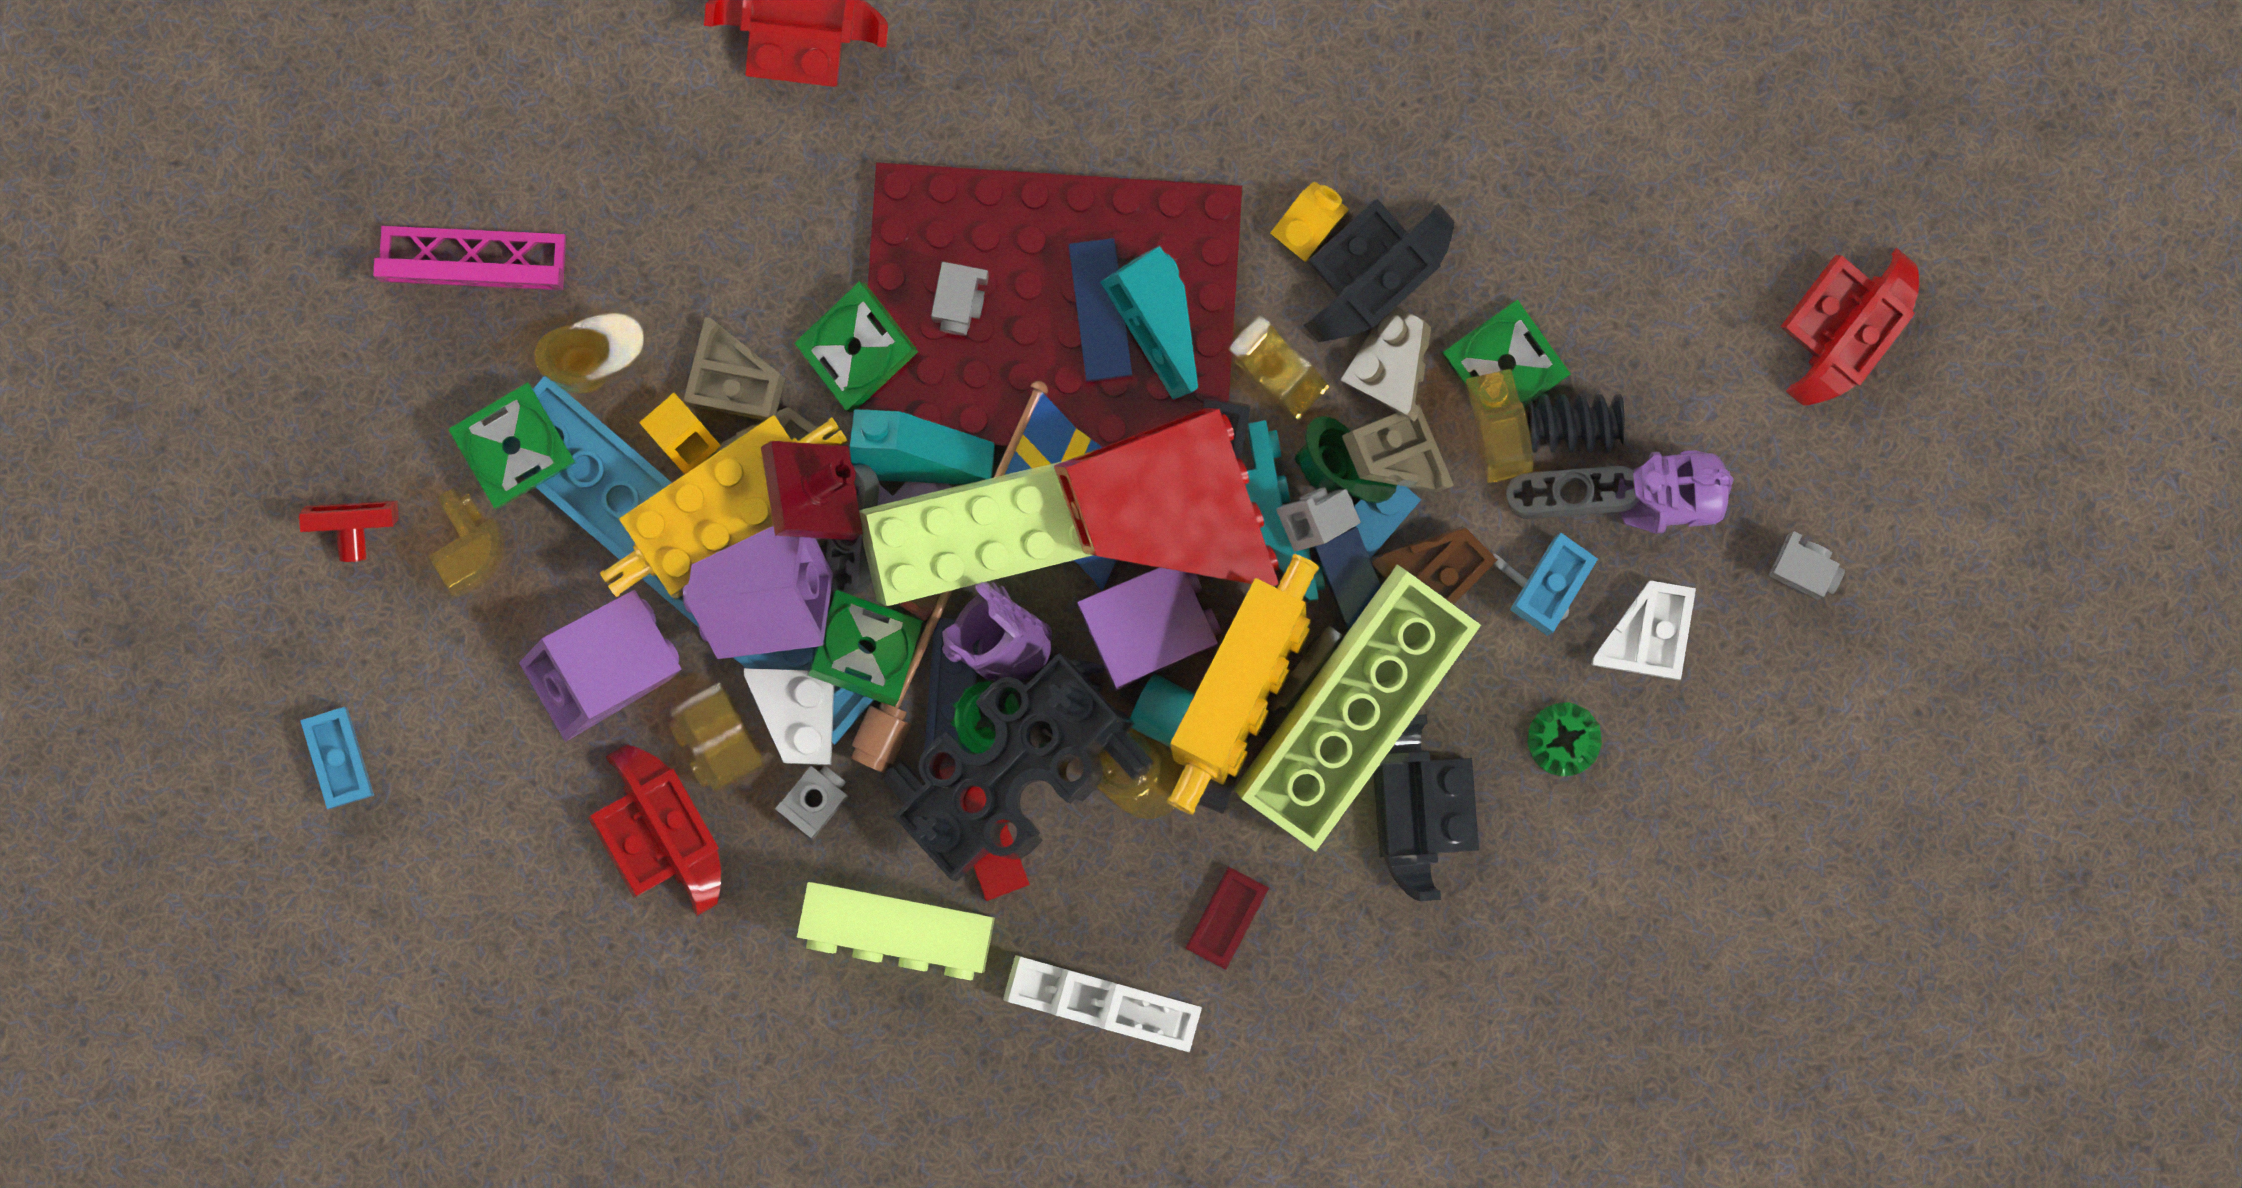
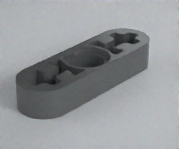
(1540, 504)
(840, 552)

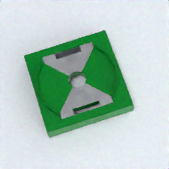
(1505, 336)
(879, 353)
(538, 440)
(893, 640)

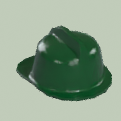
(1329, 464)

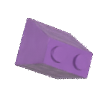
(761, 595)
(1149, 624)
(600, 664)

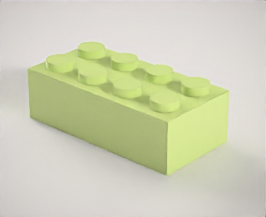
(895, 928)

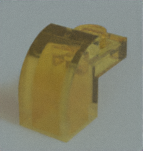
(1277, 368)
(1501, 426)
(477, 551)

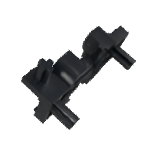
(1081, 728)

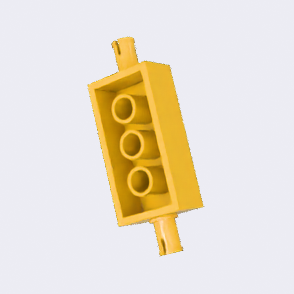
(705, 510)
(1239, 681)

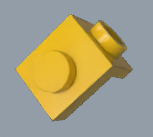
(1310, 220)

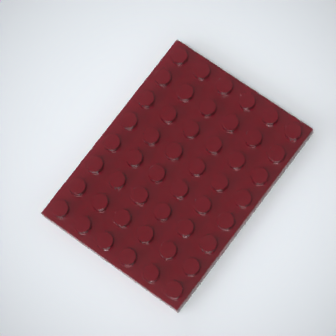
(1029, 318)

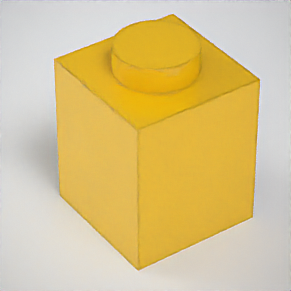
(680, 433)

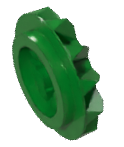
(967, 716)
(1544, 730)

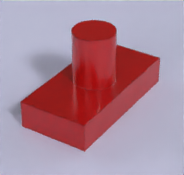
(349, 523)

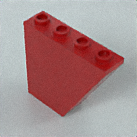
(1171, 501)

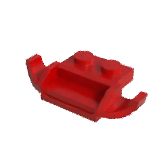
(799, 37)
(1850, 324)
(658, 831)

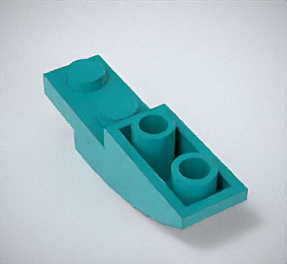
(1269, 494)

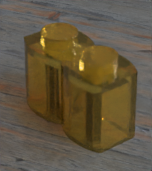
(716, 737)

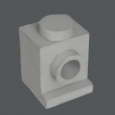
(958, 297)
(1318, 518)
(1806, 567)
(803, 816)

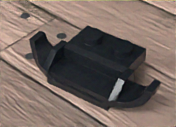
(1376, 267)
(1422, 811)

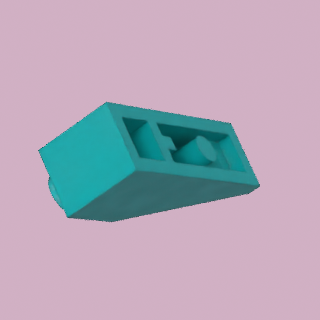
(1156, 312)
(918, 450)

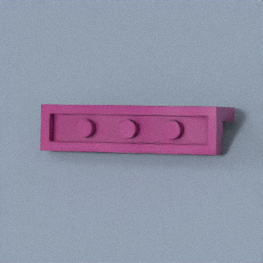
(470, 273)

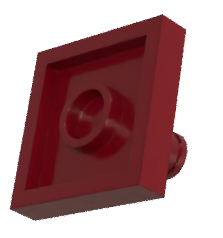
(811, 490)

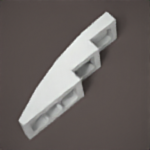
(1102, 1003)

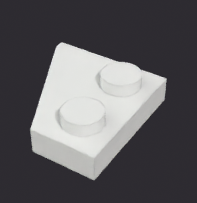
(1651, 633)
(796, 713)

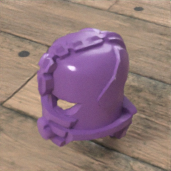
(1678, 491)
(1010, 637)

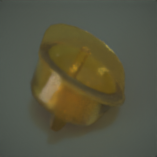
(589, 351)
(1149, 792)

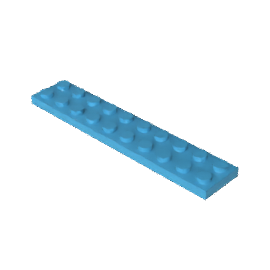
(613, 481)

